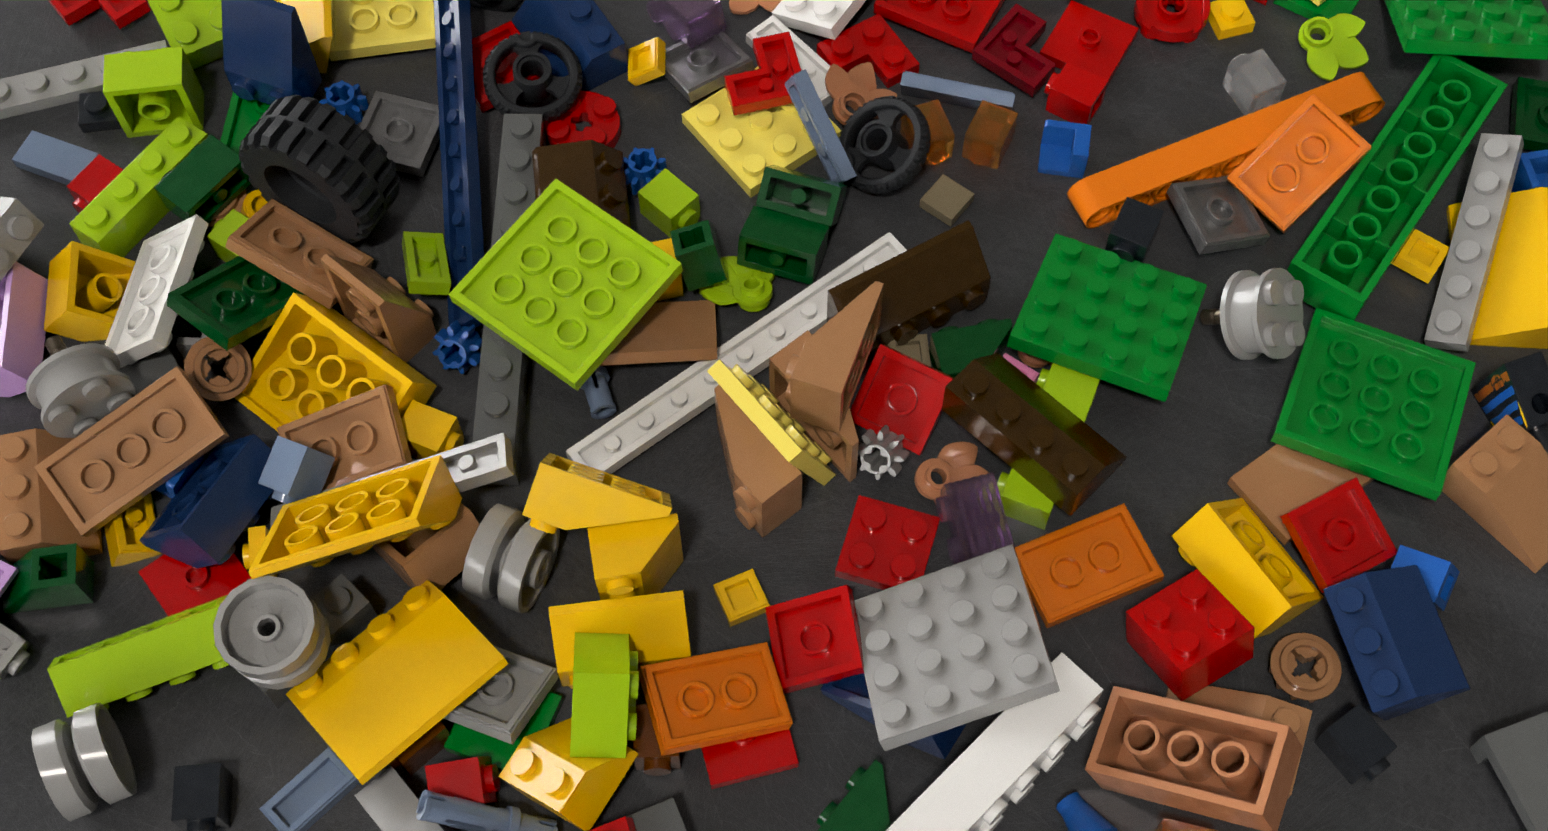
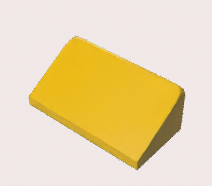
(126, 531)

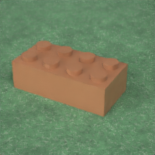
(1195, 758)

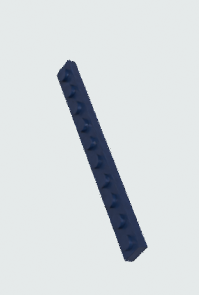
(458, 145)

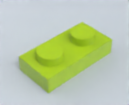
(426, 263)

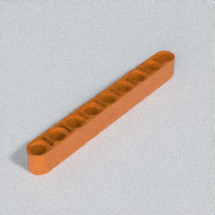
(1211, 152)

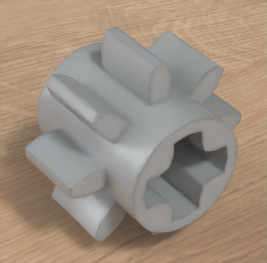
(882, 452)

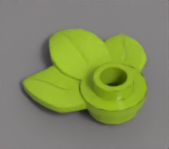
(1338, 45)
(743, 286)

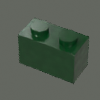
(203, 181)
(801, 195)
(782, 245)

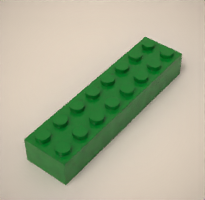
(1394, 185)

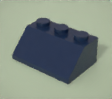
(584, 30)
(213, 505)
(1396, 640)

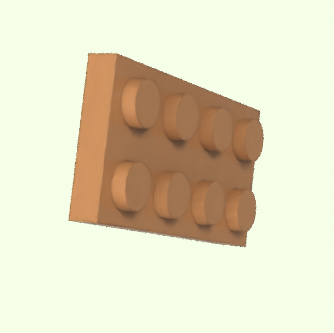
(131, 451)

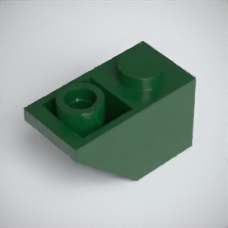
(700, 254)
(956, 347)
(50, 579)
(863, 806)

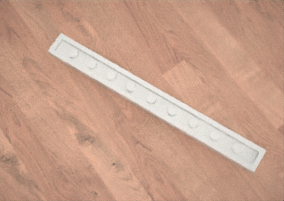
(693, 388)

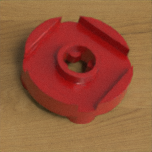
(1172, 26)
(596, 110)

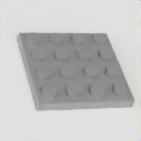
(952, 648)

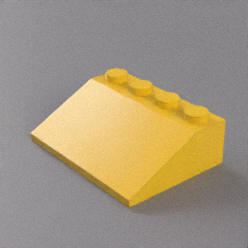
(1517, 285)
(320, 360)
(582, 497)
(358, 517)
(396, 680)

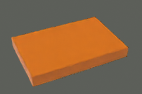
(1299, 163)
(1087, 565)
(714, 698)

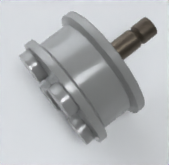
(1260, 314)
(77, 387)

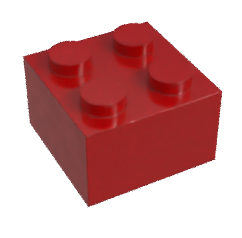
(1189, 634)

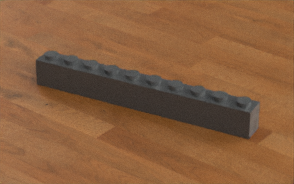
(503, 366)

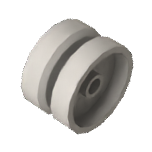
(509, 559)
(272, 632)
(84, 761)

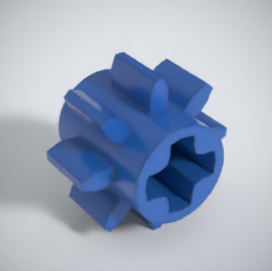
(346, 99)
(642, 167)
(458, 347)

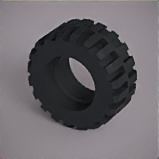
(320, 166)

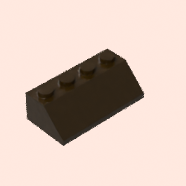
(587, 169)
(921, 285)
(1030, 431)

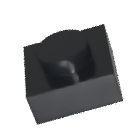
(96, 113)

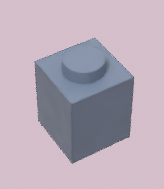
(295, 471)

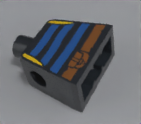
(1520, 392)

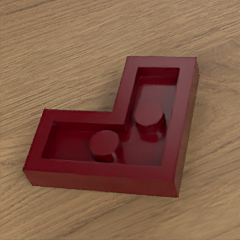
(1009, 54)

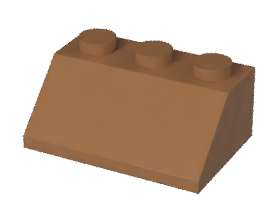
(27, 507)

